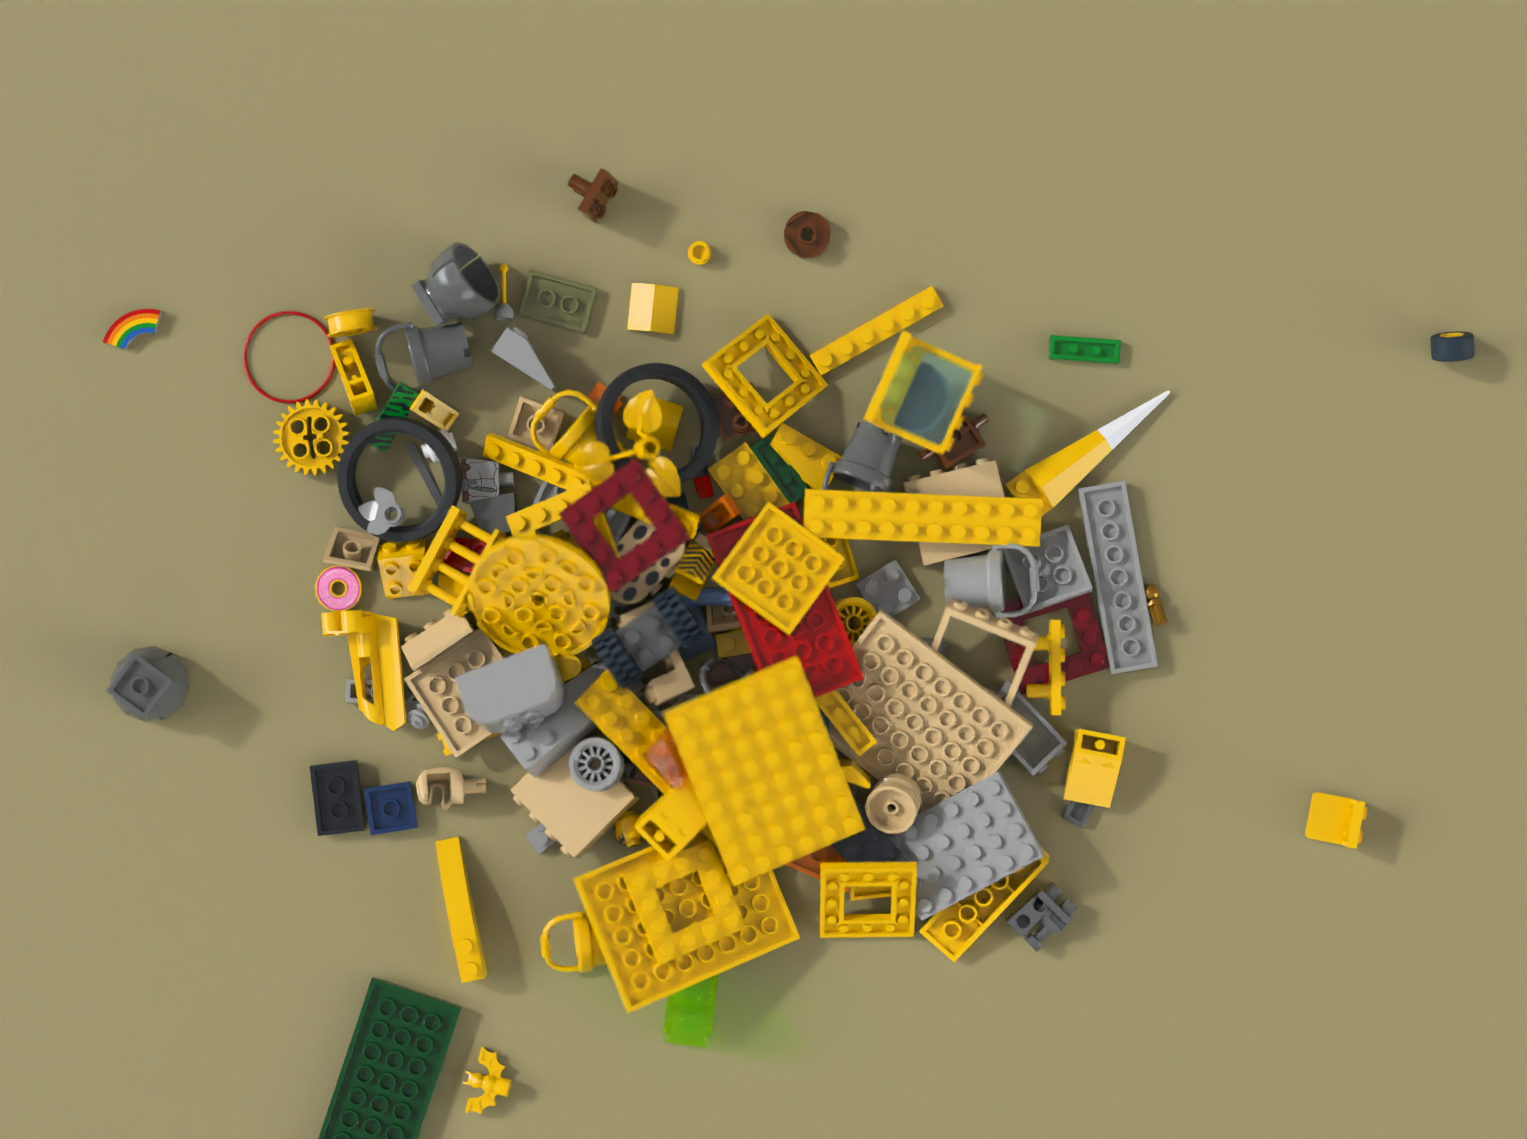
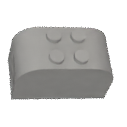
(513, 690)

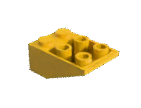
(1093, 767)
(672, 820)

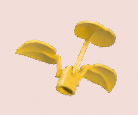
(646, 416)

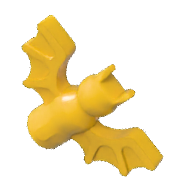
(491, 1083)

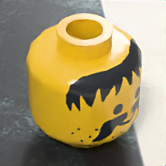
(625, 830)

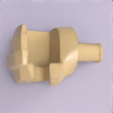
(450, 783)

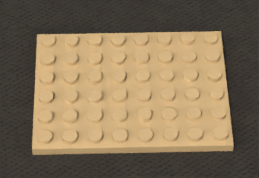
(925, 715)

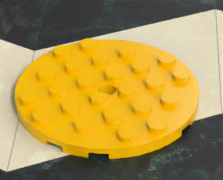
(533, 565)

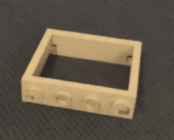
(999, 626)

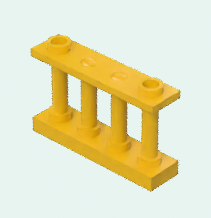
(434, 562)

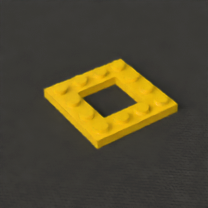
(764, 415)
(545, 513)
(837, 876)
(663, 941)

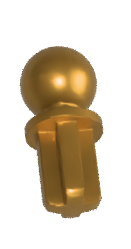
(1155, 606)

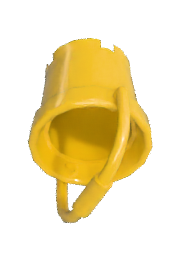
(576, 436)
(586, 944)

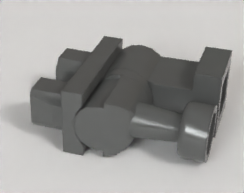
(1043, 909)

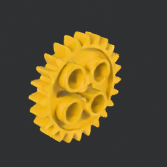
(290, 440)

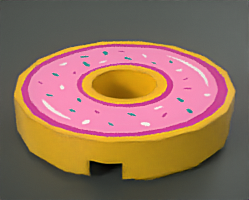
(325, 593)

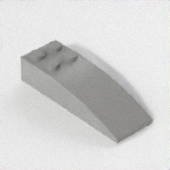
(545, 742)

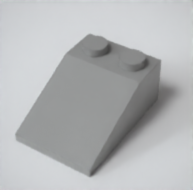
(519, 353)

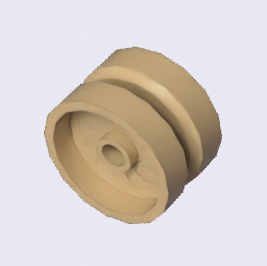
(893, 803)

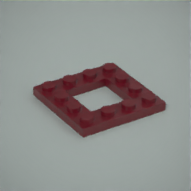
(627, 480)
(1088, 661)

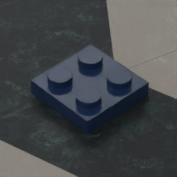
(391, 808)

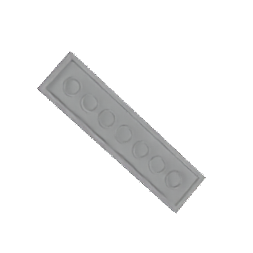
(1117, 577)

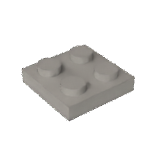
(888, 589)

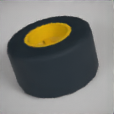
(1452, 346)

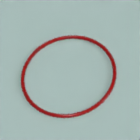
(245, 355)

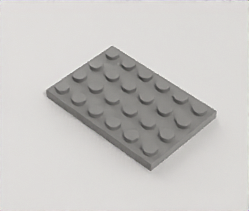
(966, 844)

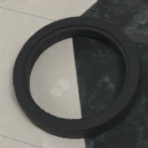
(683, 380)
(429, 435)

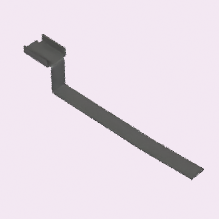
(426, 476)

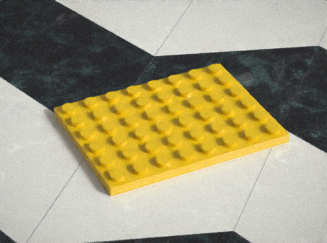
(764, 770)
(684, 903)

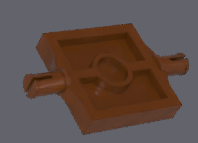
(966, 442)

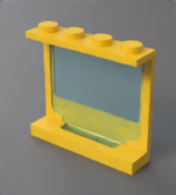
(923, 394)

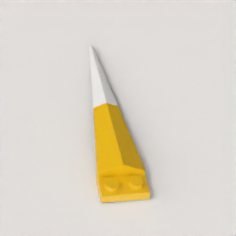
(1062, 471)

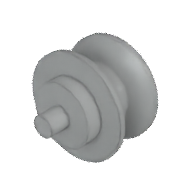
(418, 718)

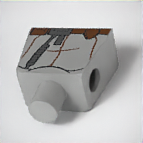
(483, 479)

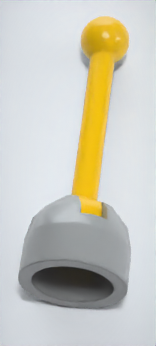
(504, 311)

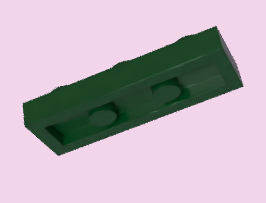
(781, 473)

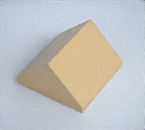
(352, 549)

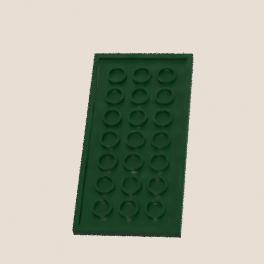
(391, 1064)

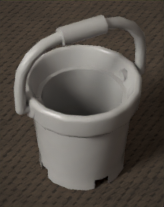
(982, 580)

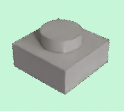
(539, 838)

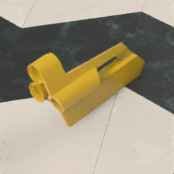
(376, 642)

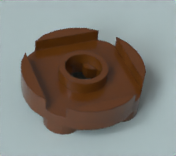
(808, 221)

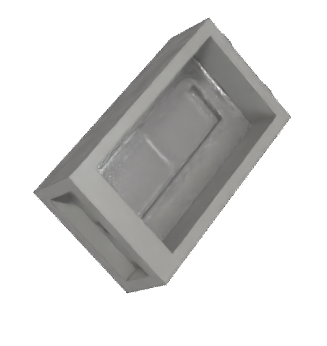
(1040, 742)

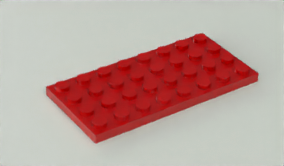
(816, 640)

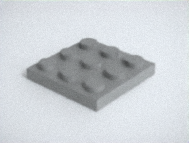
(1060, 569)

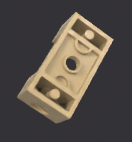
(669, 685)

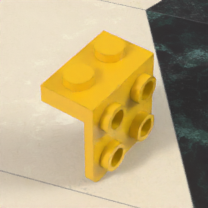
(398, 566)
(1336, 819)

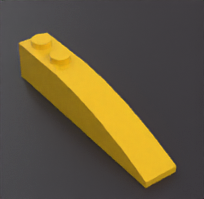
(460, 910)

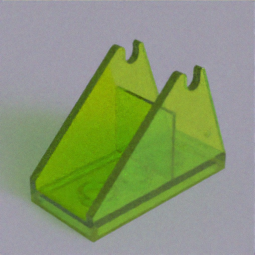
(691, 1014)

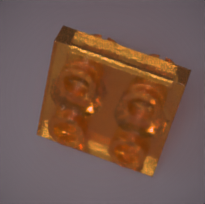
(666, 759)

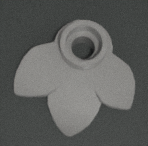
(379, 512)

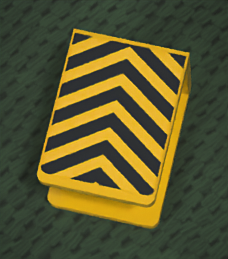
(693, 571)

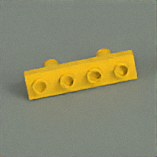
(1051, 690)

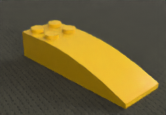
(963, 922)

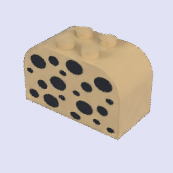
(649, 580)

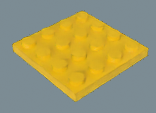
(778, 568)

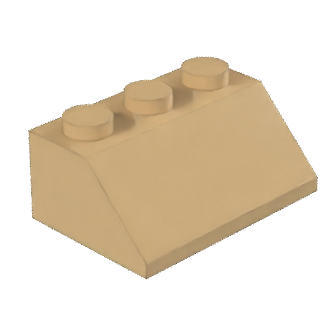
(436, 638)

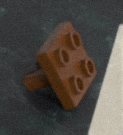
(595, 194)
(731, 420)

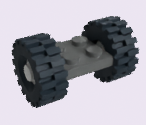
(648, 638)

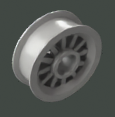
(576, 760)

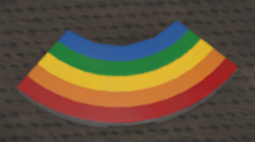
(131, 326)

